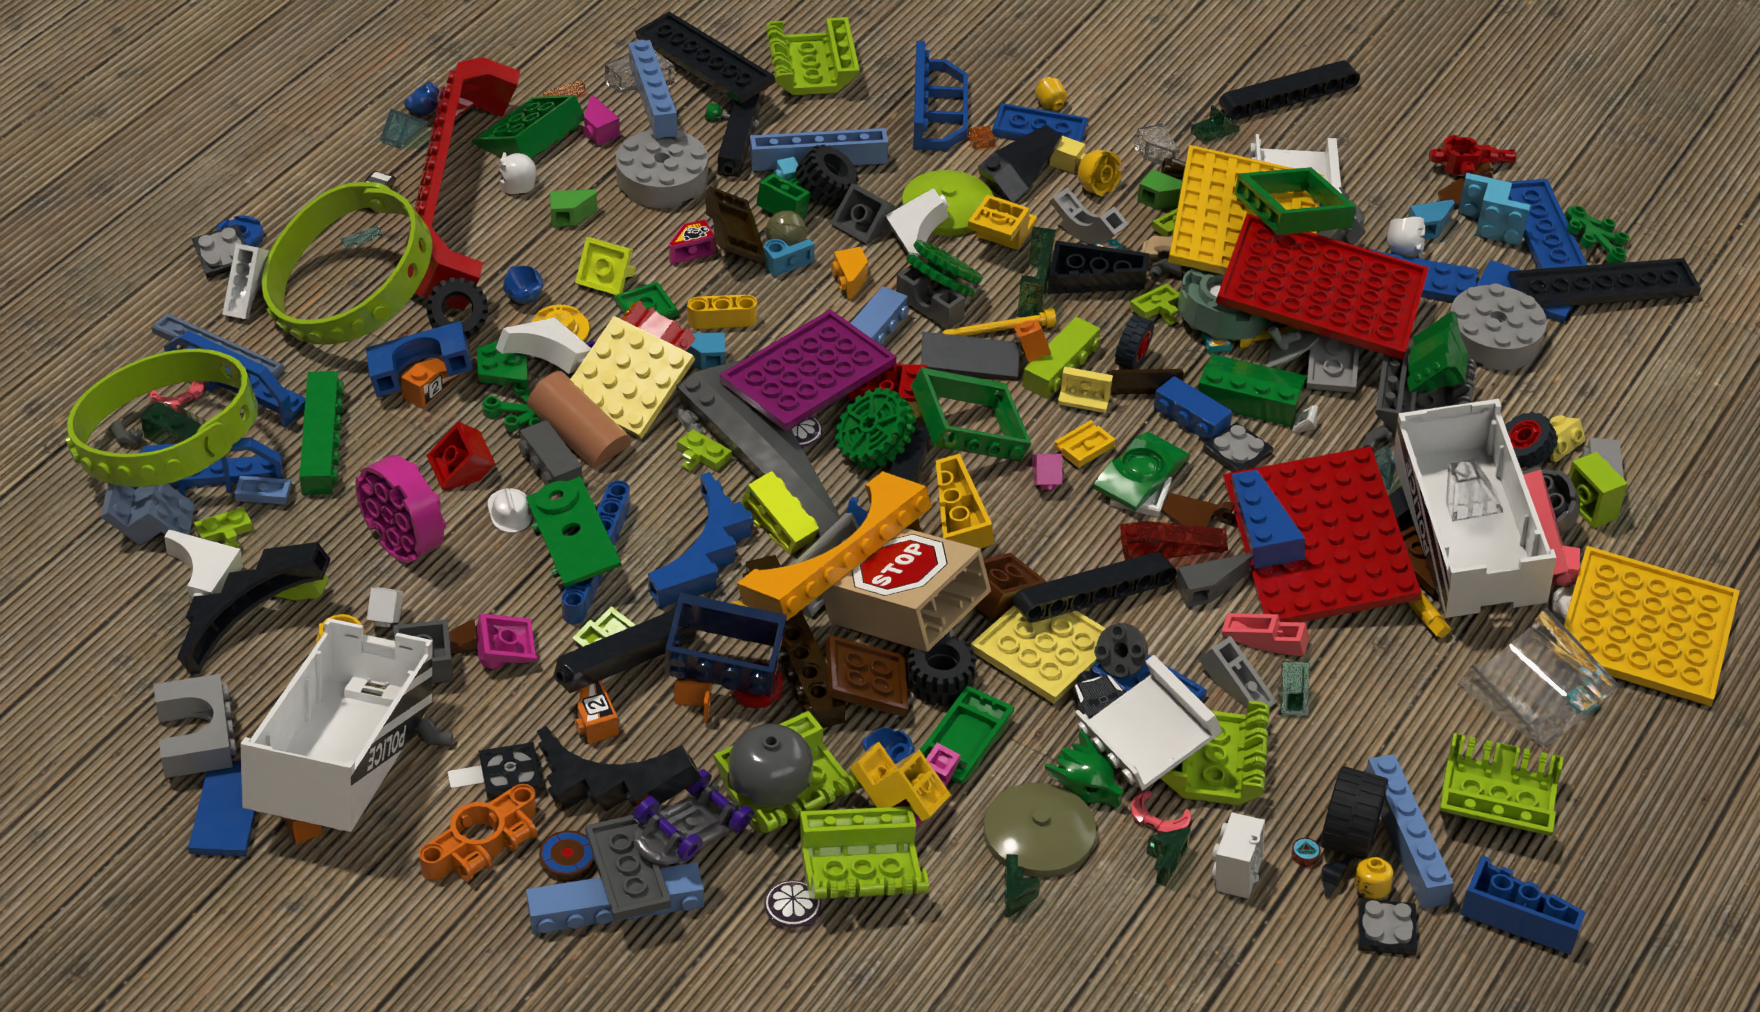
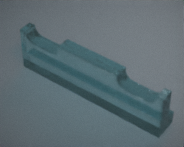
(361, 237)

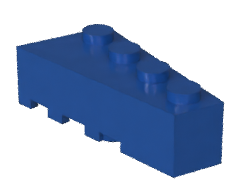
(1266, 524)
(1521, 908)

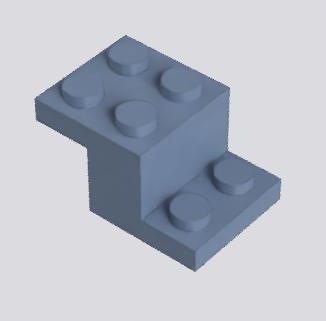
(147, 511)

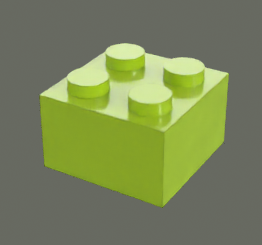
(1598, 488)

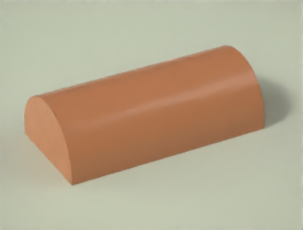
(577, 419)

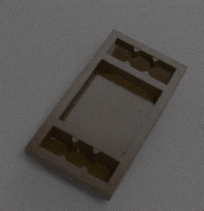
(734, 224)

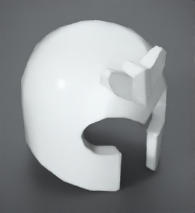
(518, 172)
(1406, 236)

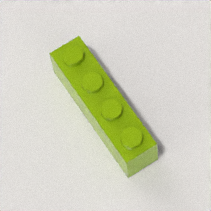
(1067, 349)

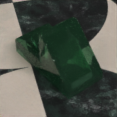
(1215, 127)
(1294, 688)
(1169, 850)
(1018, 890)

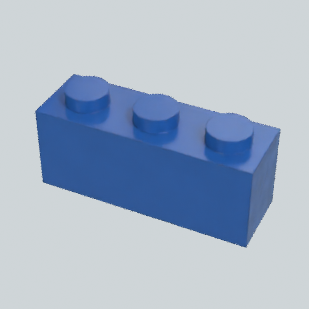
(1192, 409)

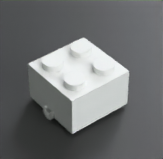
(1239, 855)

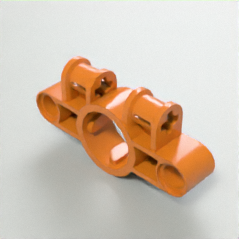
(508, 817)

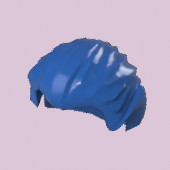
(423, 99)
(523, 284)
(896, 743)

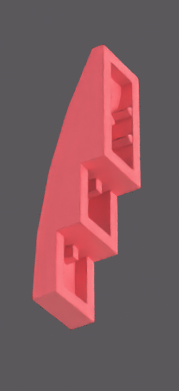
(1543, 506)

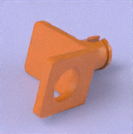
(693, 693)

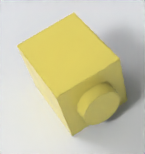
(1068, 155)

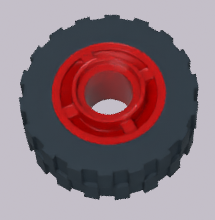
(1134, 342)
(1532, 438)

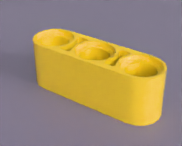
(722, 311)

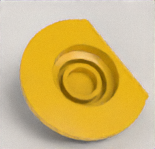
(568, 316)

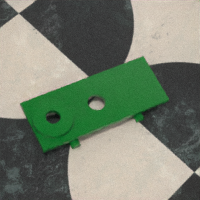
(580, 554)

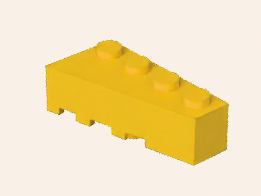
(961, 508)

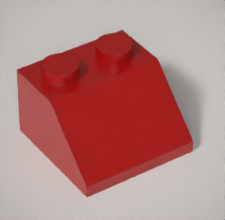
(460, 457)

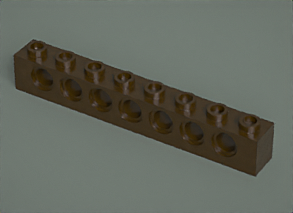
(804, 662)

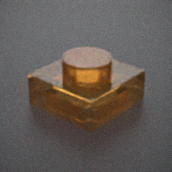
(981, 137)

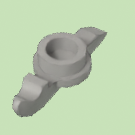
(688, 419)

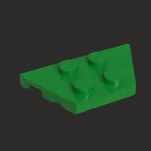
(501, 368)

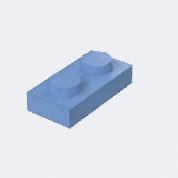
(263, 490)

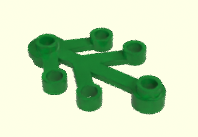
(1578, 218)
(493, 408)

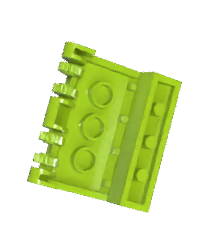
(813, 60)
(1230, 764)
(827, 781)
(1498, 789)
(861, 853)

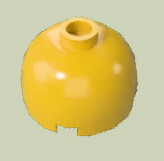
(1099, 172)

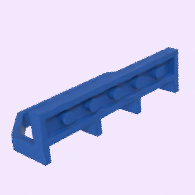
(923, 91)
(264, 384)
(228, 470)

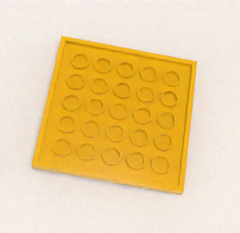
(1652, 624)

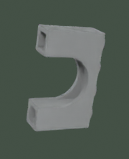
(207, 748)

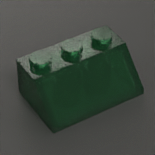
(169, 423)

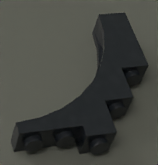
(243, 591)
(611, 784)

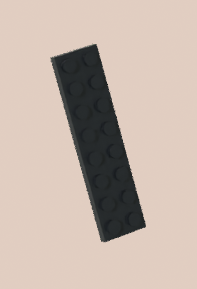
(706, 57)
(1606, 282)

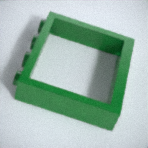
(1255, 192)
(934, 383)

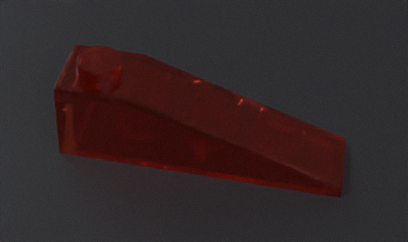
(1170, 539)

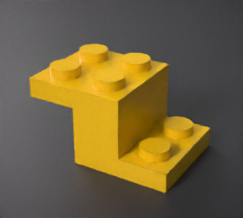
(1002, 222)
(892, 783)

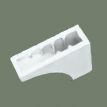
(918, 219)
(244, 280)
(545, 340)
(206, 559)

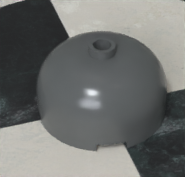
(1562, 496)
(770, 765)

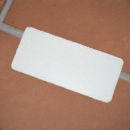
(465, 776)

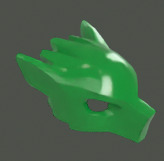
(1084, 769)

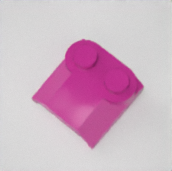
(504, 640)

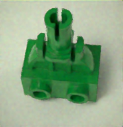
(779, 195)

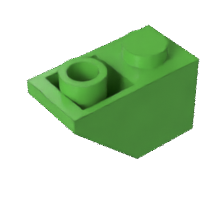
(1159, 190)
(572, 206)

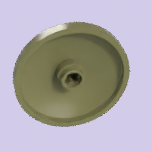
(1043, 826)

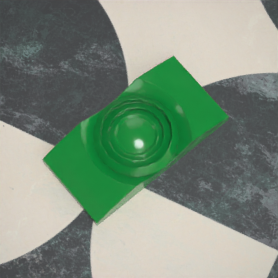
(1140, 470)
(970, 730)

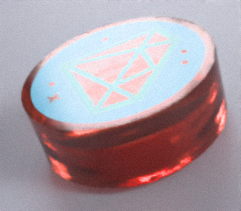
(1305, 851)

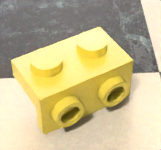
(1085, 389)
(1569, 436)

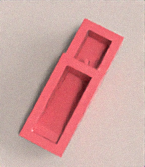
(1267, 633)

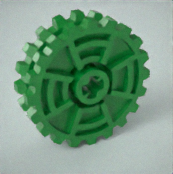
(944, 268)
(875, 428)

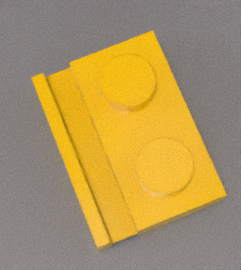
(1084, 444)

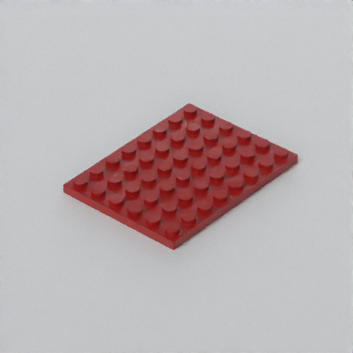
(1324, 287)
(1350, 537)

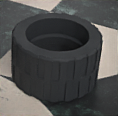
(1354, 812)

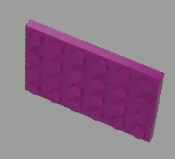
(808, 369)

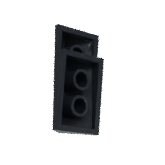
(970, 356)

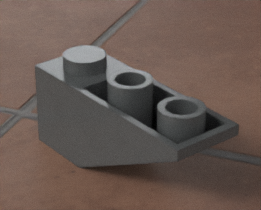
(1208, 580)

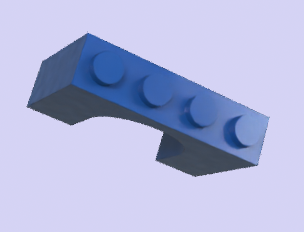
(391, 357)

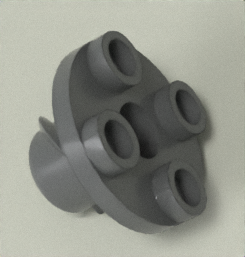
(1121, 650)

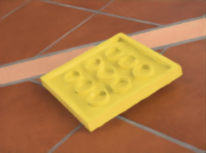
(631, 374)
(1041, 653)

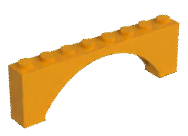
(791, 588)

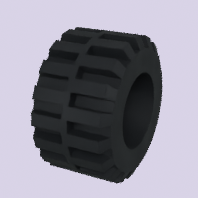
(826, 174)
(462, 288)
(946, 684)

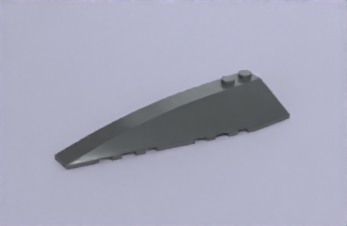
(756, 441)

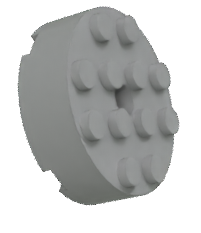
(662, 169)
(1500, 326)

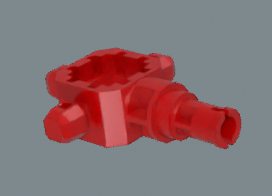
(1464, 155)

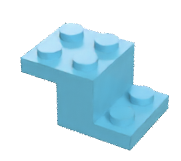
(1497, 215)

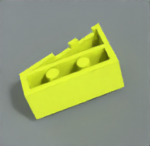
(779, 513)

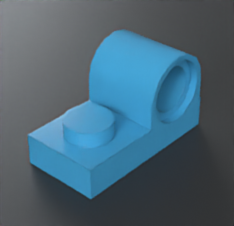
(784, 258)

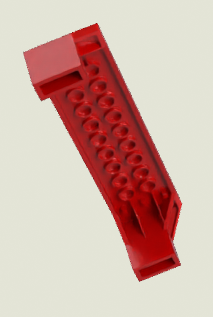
(476, 84)

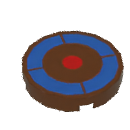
(566, 855)

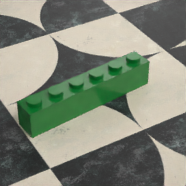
(320, 433)

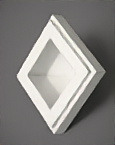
(1306, 420)

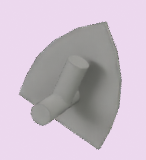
(1289, 345)

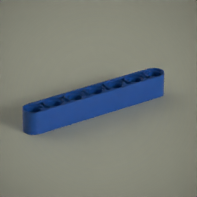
(613, 513)

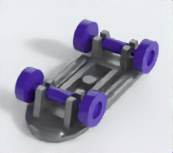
(688, 824)

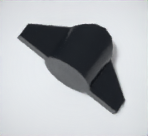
(1332, 876)

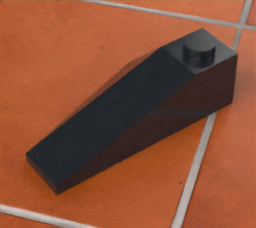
(1016, 166)

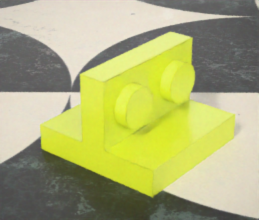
(604, 266)

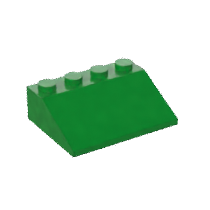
(532, 126)
(1253, 389)

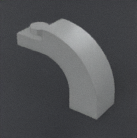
(1084, 224)

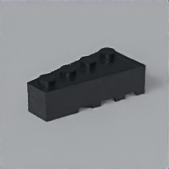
(1095, 269)

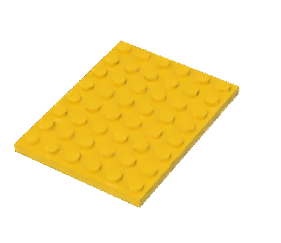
(1211, 214)

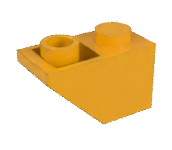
(851, 270)

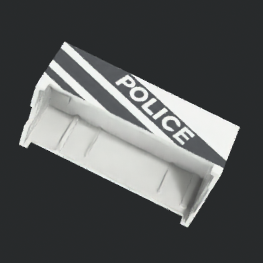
(1480, 557)
(327, 740)

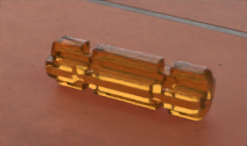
(578, 87)

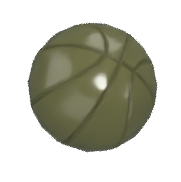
(786, 227)

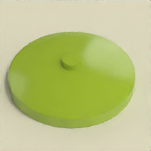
(961, 191)

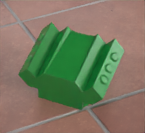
(1438, 356)

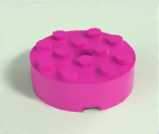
(400, 508)

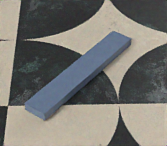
(171, 327)

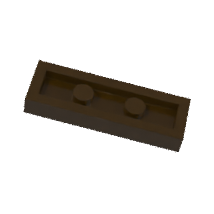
(1141, 380)

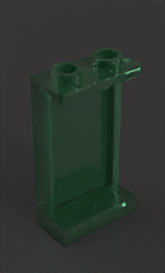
(1034, 289)

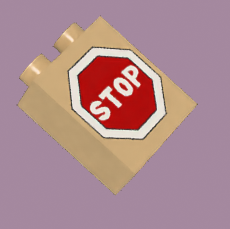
(910, 590)

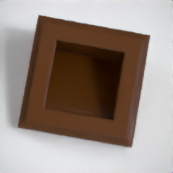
(463, 638)

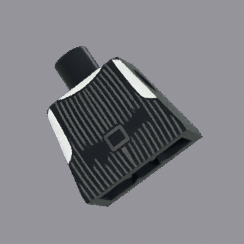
(1094, 694)

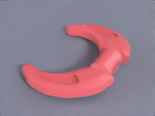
(194, 391)
(1141, 815)

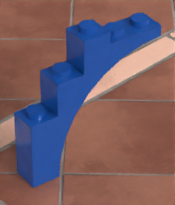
(698, 567)

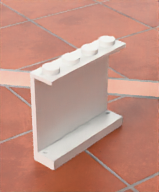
(1322, 162)
(1151, 726)

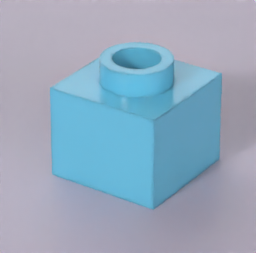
(786, 168)

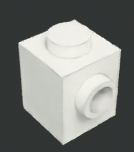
(384, 606)

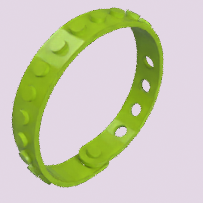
(307, 226)
(175, 462)

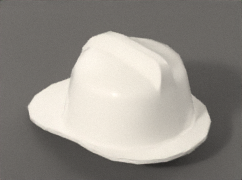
(509, 510)

